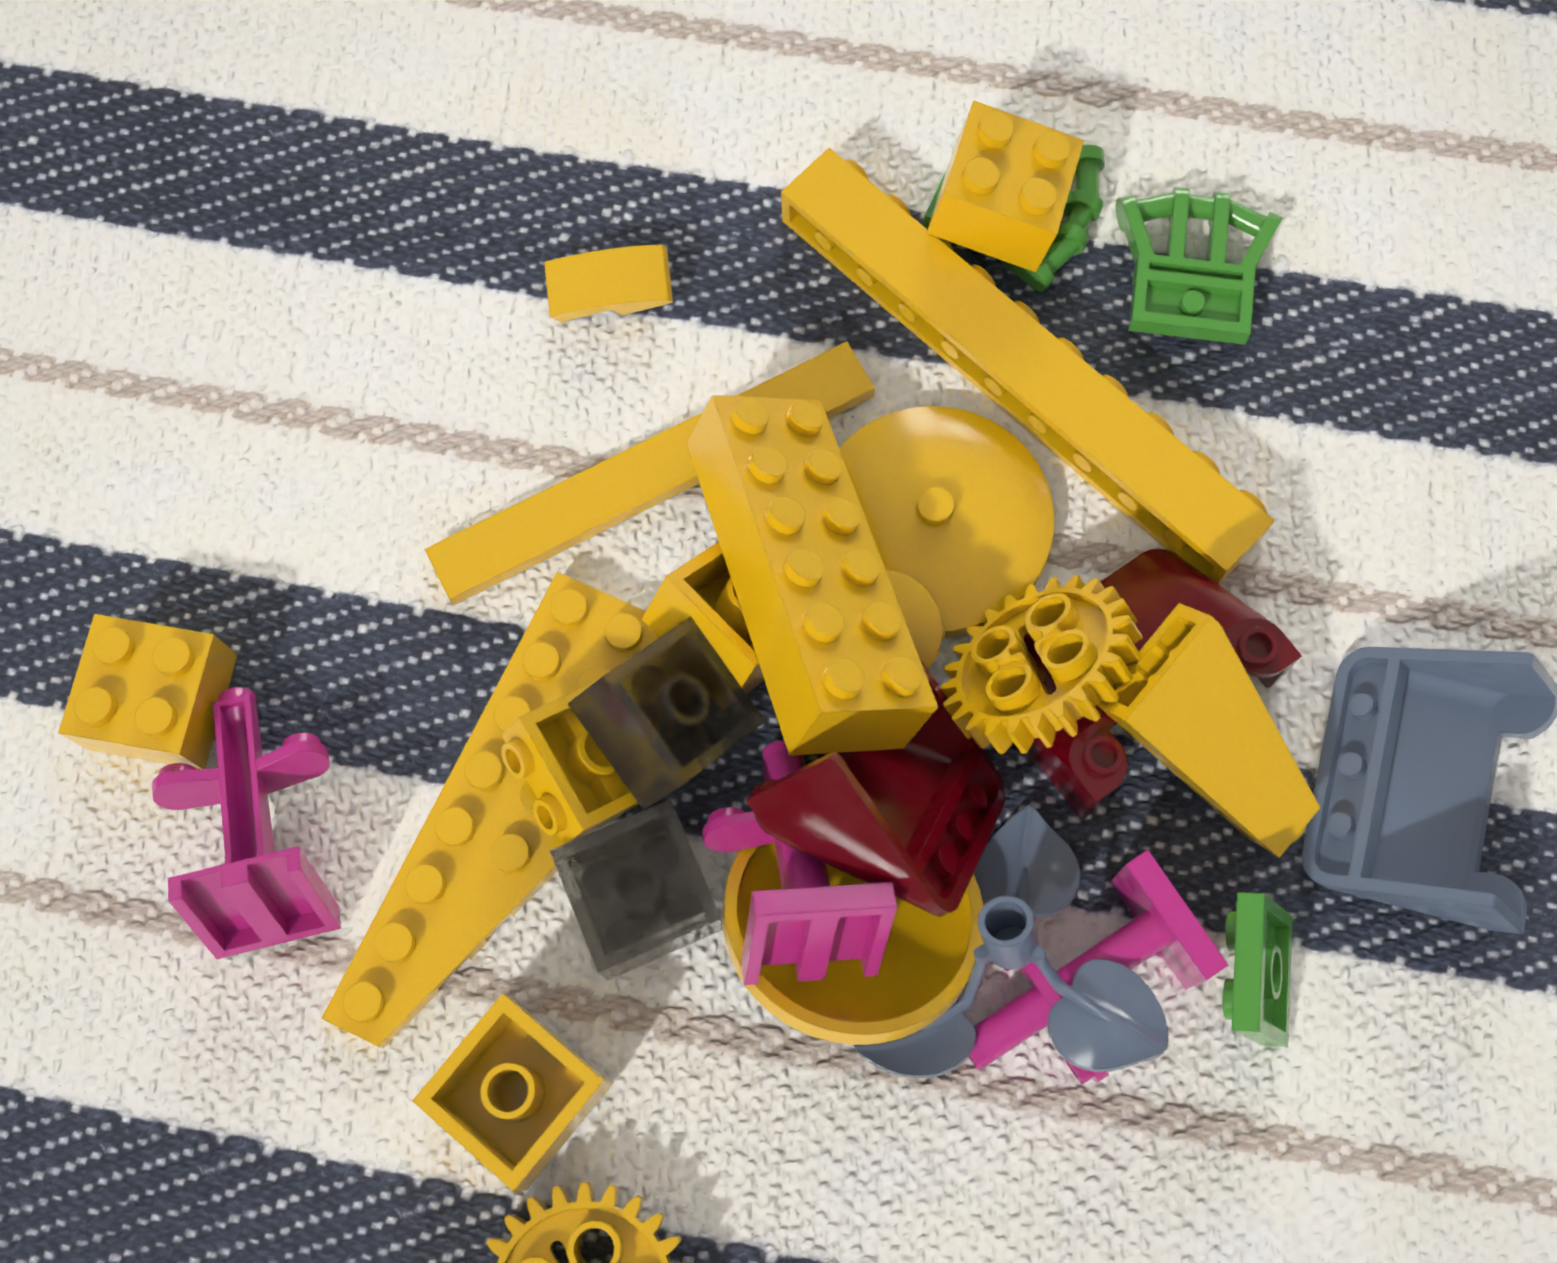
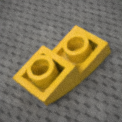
(608, 280)

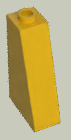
(1212, 729)

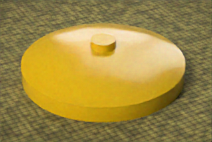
(953, 507)
(916, 983)

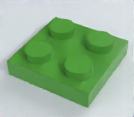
(1260, 989)

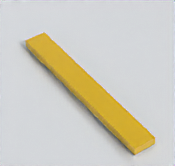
(619, 486)

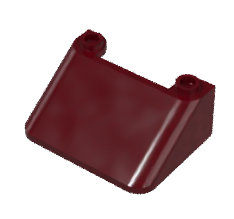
(1152, 585)
(893, 813)

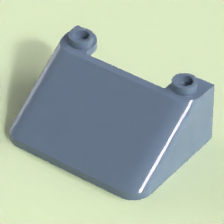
(1414, 776)

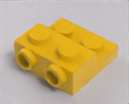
(565, 770)

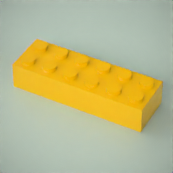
(808, 577)

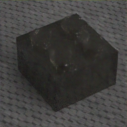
(666, 713)
(636, 890)

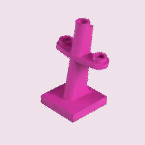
(257, 892)
(808, 917)
(1160, 925)

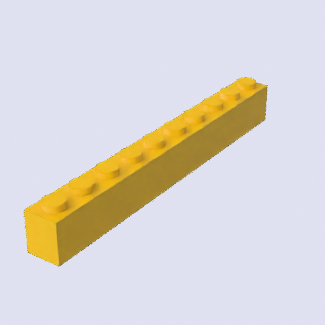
(1025, 368)

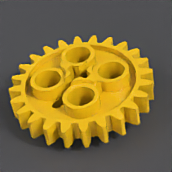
(1082, 640)
(570, 1221)

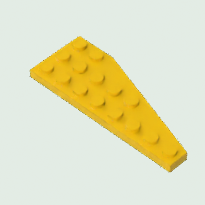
(481, 841)

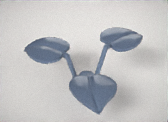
(1102, 1020)

